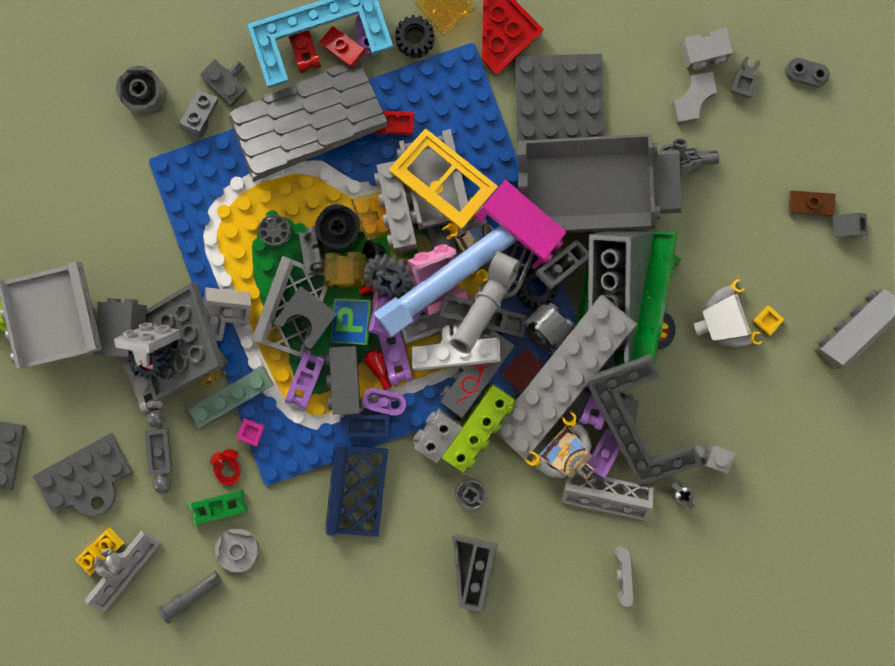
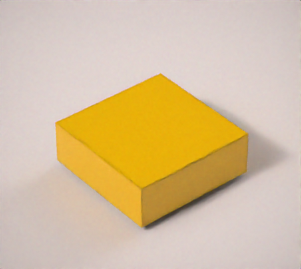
(768, 320)

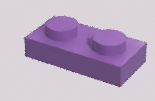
(378, 302)
(604, 454)

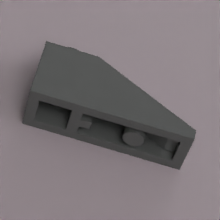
(563, 265)

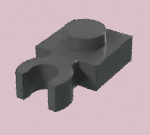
(744, 81)

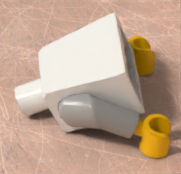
(726, 319)

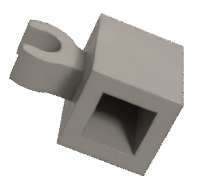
(716, 457)

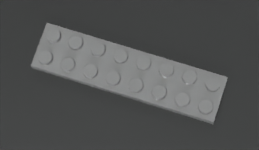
(565, 376)

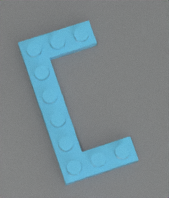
(268, 30)

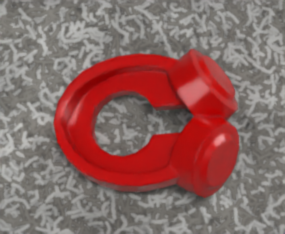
(231, 457)

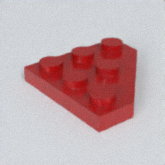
(506, 33)

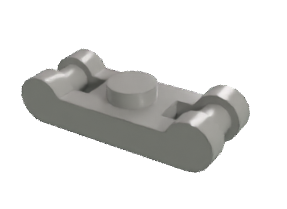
(141, 389)
(624, 576)

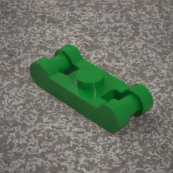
(217, 507)

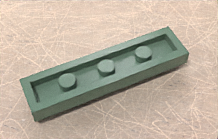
(231, 397)

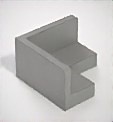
(226, 307)

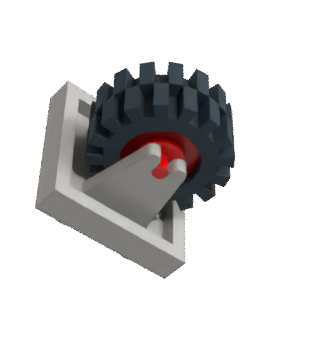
(149, 348)

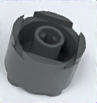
(132, 82)
(548, 327)

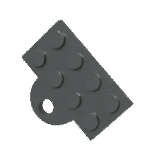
(84, 476)

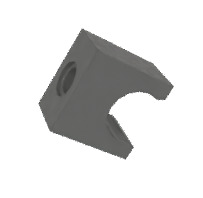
(312, 309)

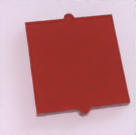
(523, 370)

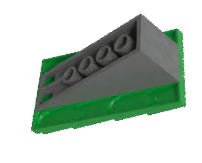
(635, 276)

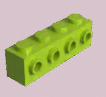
(478, 426)

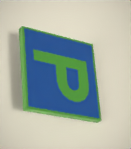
(351, 321)

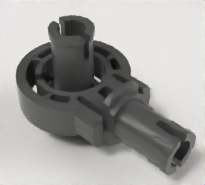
(691, 158)

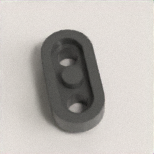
(808, 72)

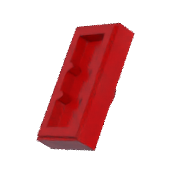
(342, 47)
(398, 123)

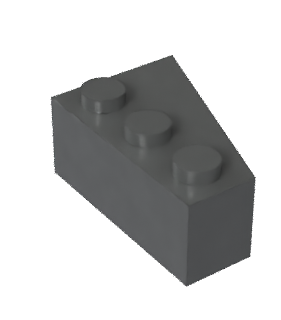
(474, 570)

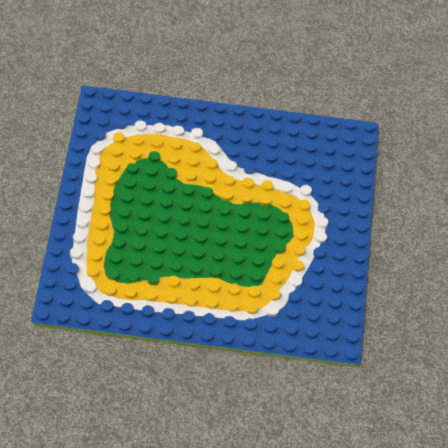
(217, 224)

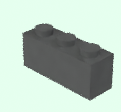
(343, 380)

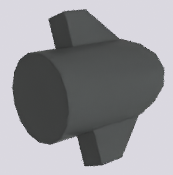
(682, 495)

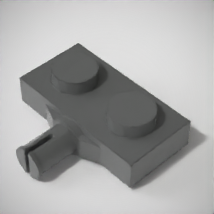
(225, 80)

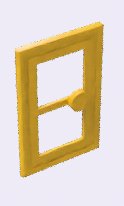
(431, 193)

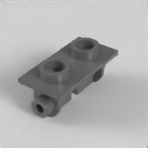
(312, 251)

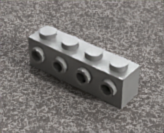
(397, 210)

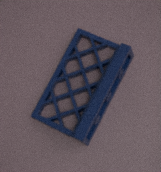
(337, 493)

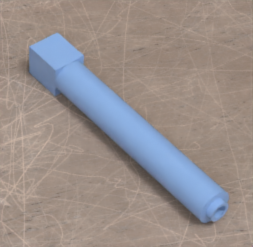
(399, 312)

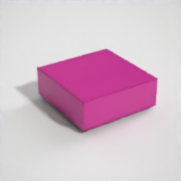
(250, 432)

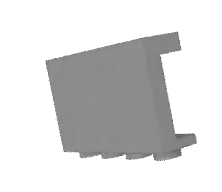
(430, 168)

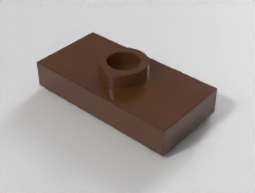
(812, 203)

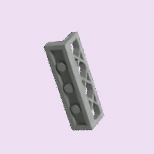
(607, 499)

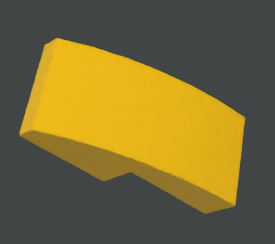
(105, 541)

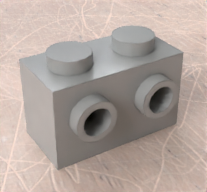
(437, 435)

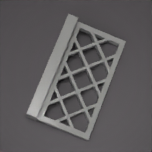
(272, 303)

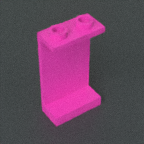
(523, 221)

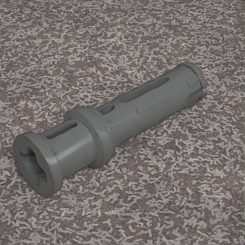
(181, 602)

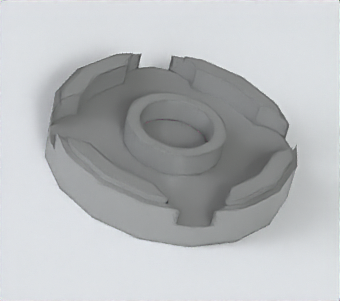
(237, 550)

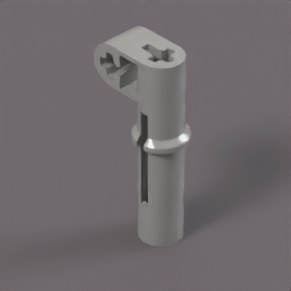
(501, 275)

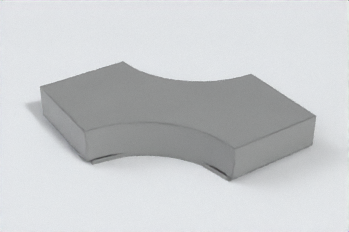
(700, 88)

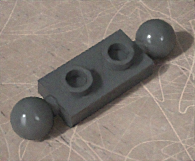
(158, 451)

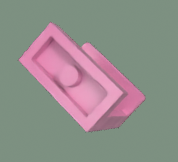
(427, 264)

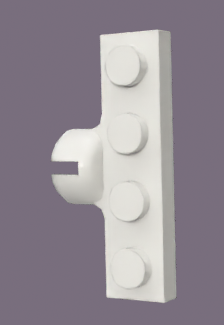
(445, 355)

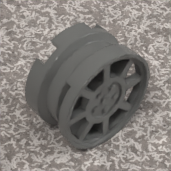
(274, 230)
(470, 494)

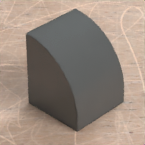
(850, 225)

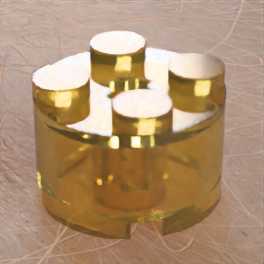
(345, 270)

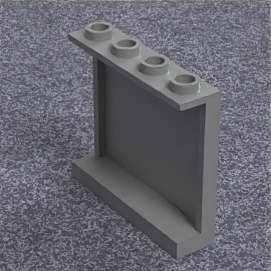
(49, 316)

